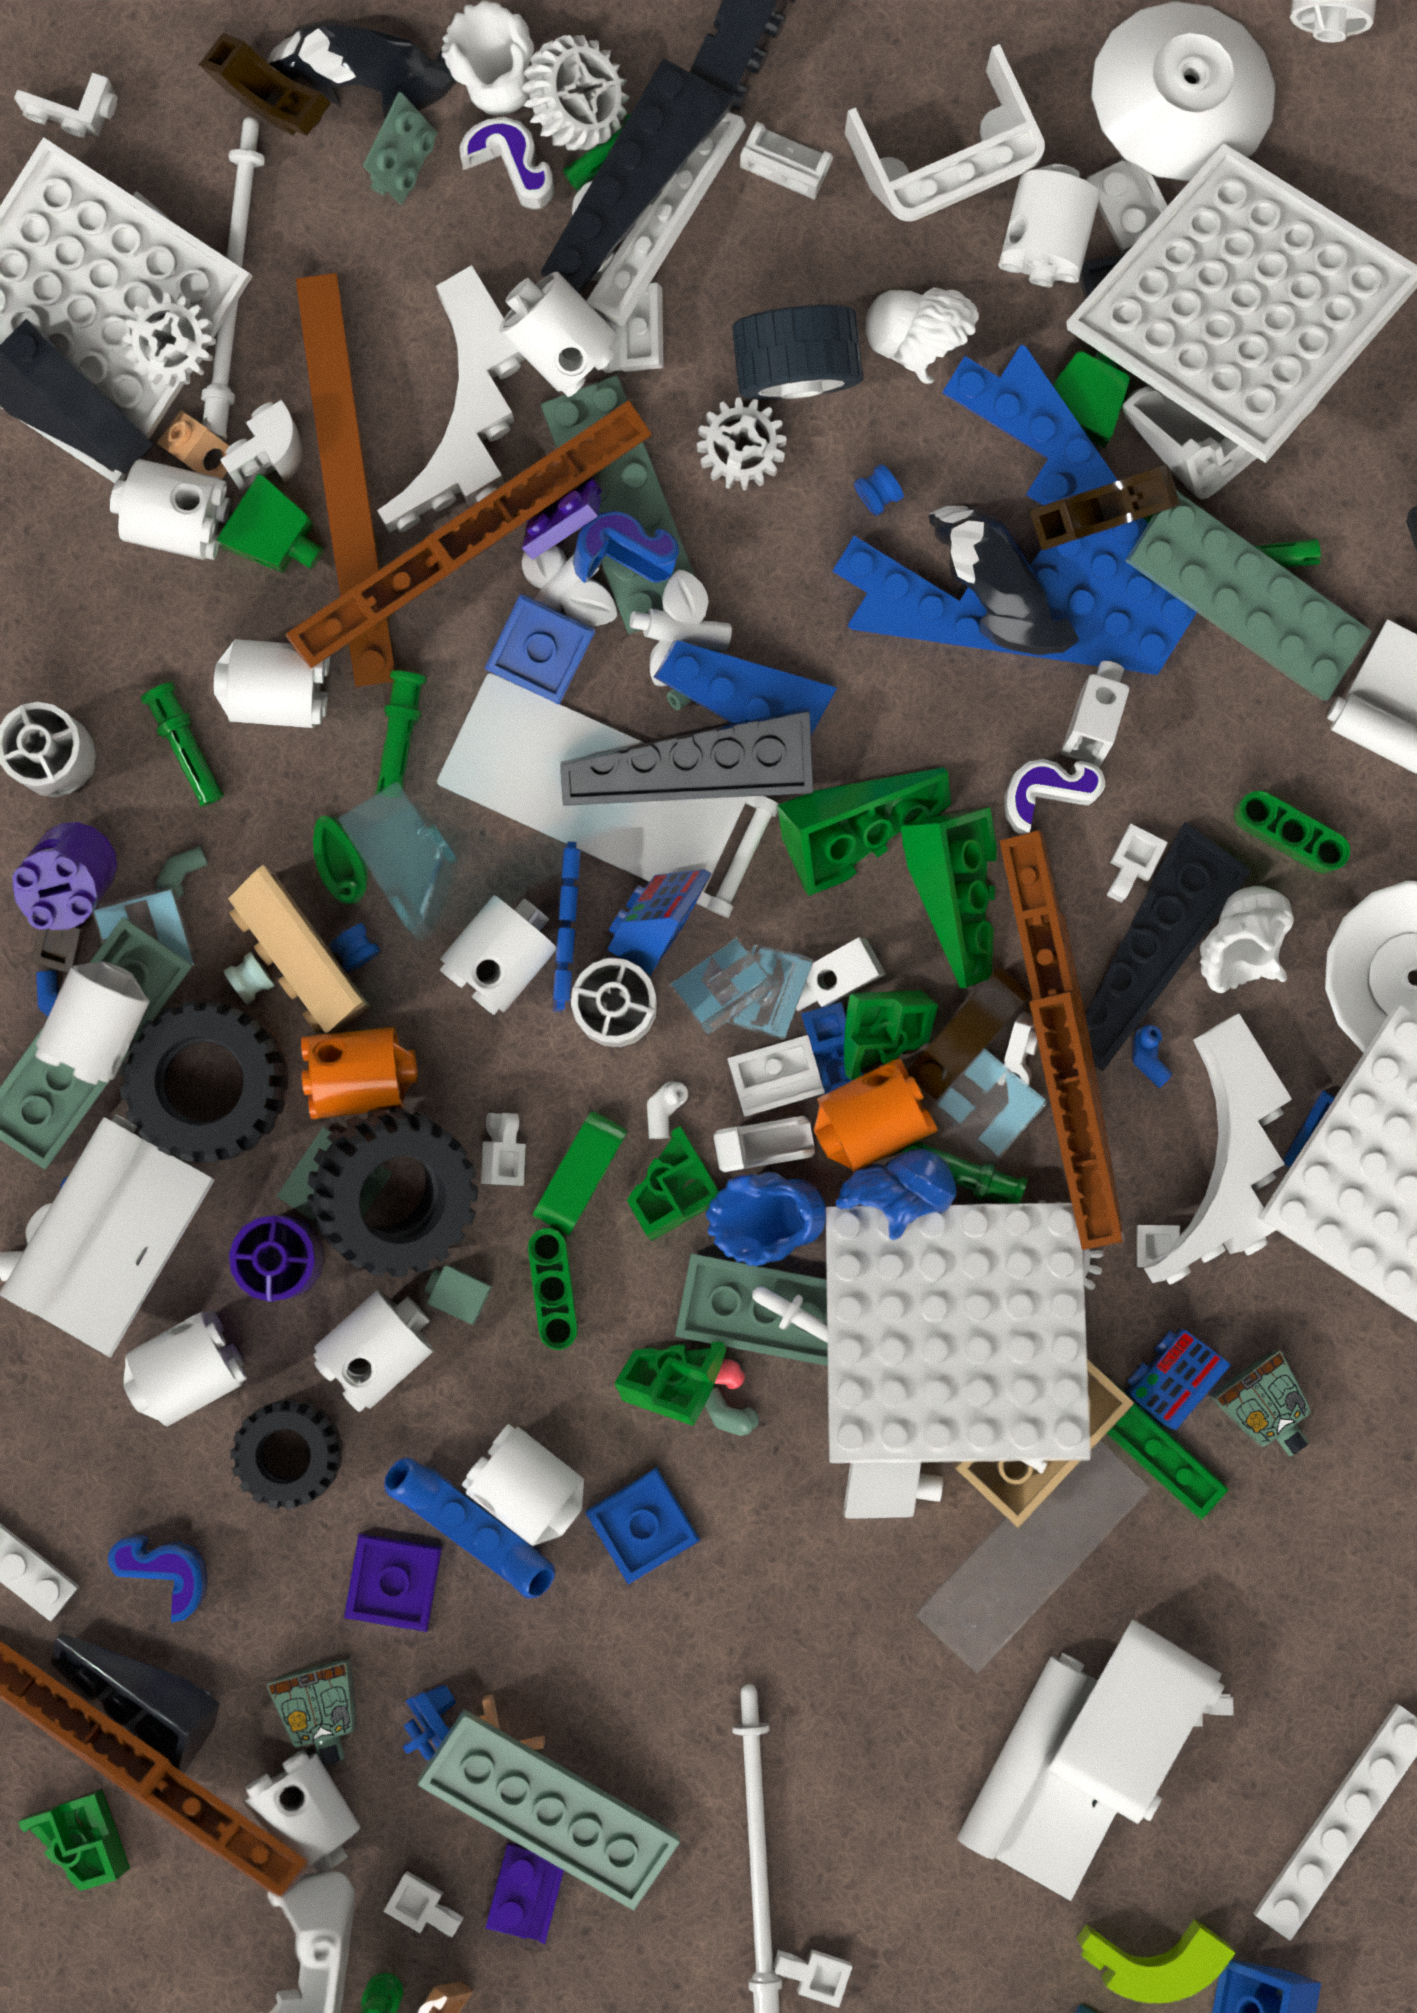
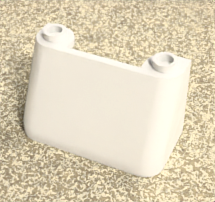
(1190, 447)
(1136, 1722)
(322, 1917)

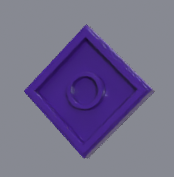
(393, 1582)

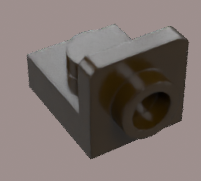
(59, 947)

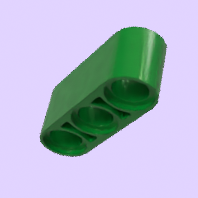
(1311, 832)
(580, 1172)
(550, 1309)

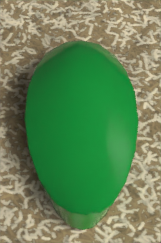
(339, 861)

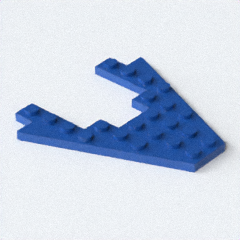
(1106, 600)

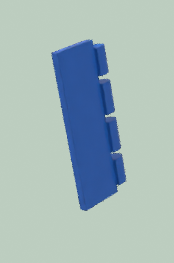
(565, 934)

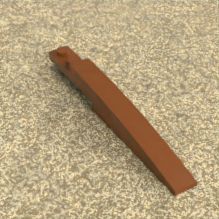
(343, 463)
(468, 535)
(1063, 1041)
(147, 1775)

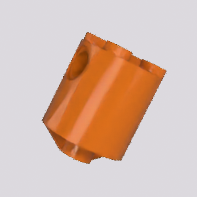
(356, 1072)
(872, 1117)

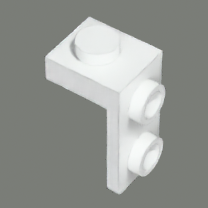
(97, 104)

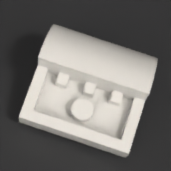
(274, 447)

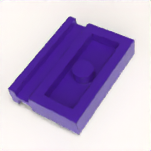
(562, 518)
(524, 1894)

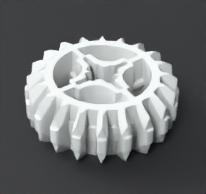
(575, 67)

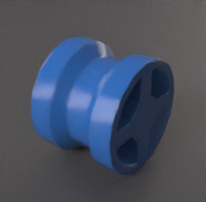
(878, 489)
(354, 948)

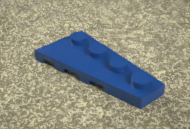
(740, 688)

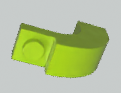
(1163, 1978)

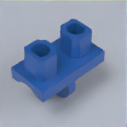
(427, 1710)

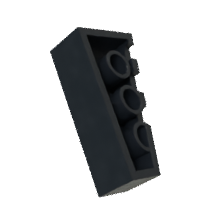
(739, 44)

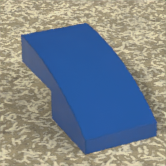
(826, 1035)

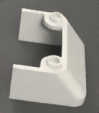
(1007, 149)

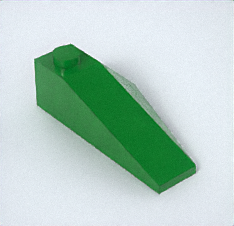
(845, 823)

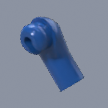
(46, 990)
(1145, 1055)

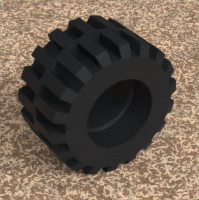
(250, 1460)

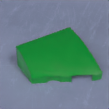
(885, 1026)
(660, 1199)
(671, 1380)
(87, 1853)

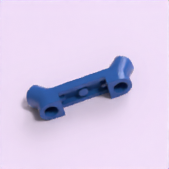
(470, 1526)

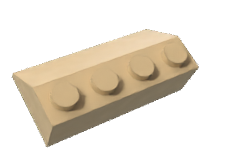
(297, 951)
(1020, 1488)

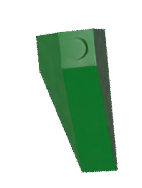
(949, 869)

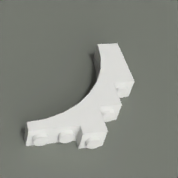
(478, 412)
(1245, 1157)

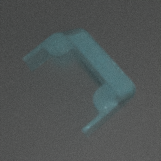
(404, 857)

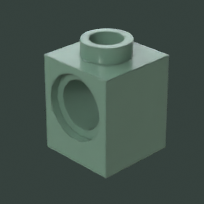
(457, 1293)

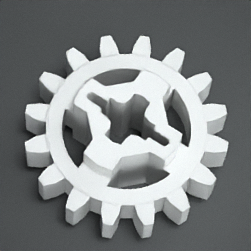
(164, 355)
(757, 447)

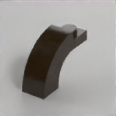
(262, 87)
(1105, 507)
(968, 1033)

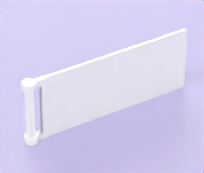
(512, 762)

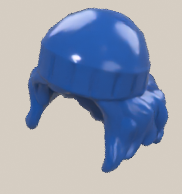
(903, 1188)
(765, 1217)

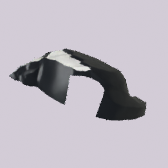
(350, 54)
(1003, 581)

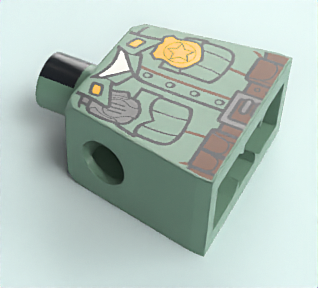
(1266, 1403)
(317, 1706)

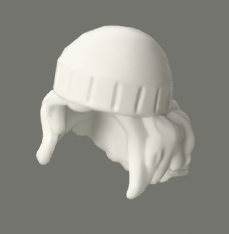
(488, 54)
(919, 327)
(1247, 939)

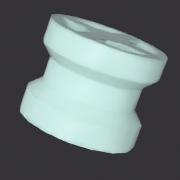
(249, 978)

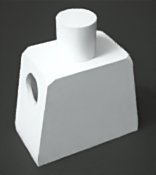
(1097, 715)
(854, 967)
(888, 1489)

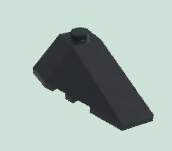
(59, 399)
(147, 1701)

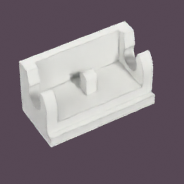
(785, 161)

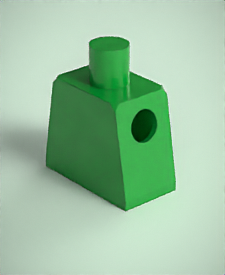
(1093, 393)
(269, 529)

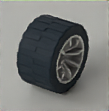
(797, 352)

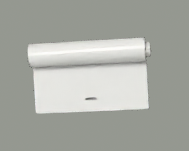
(1383, 699)
(88, 1248)
(1024, 1809)

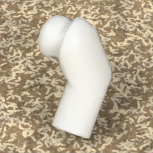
(662, 1105)

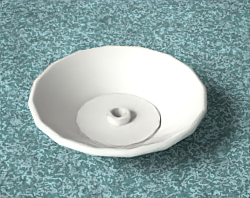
(1161, 117)
(1372, 961)

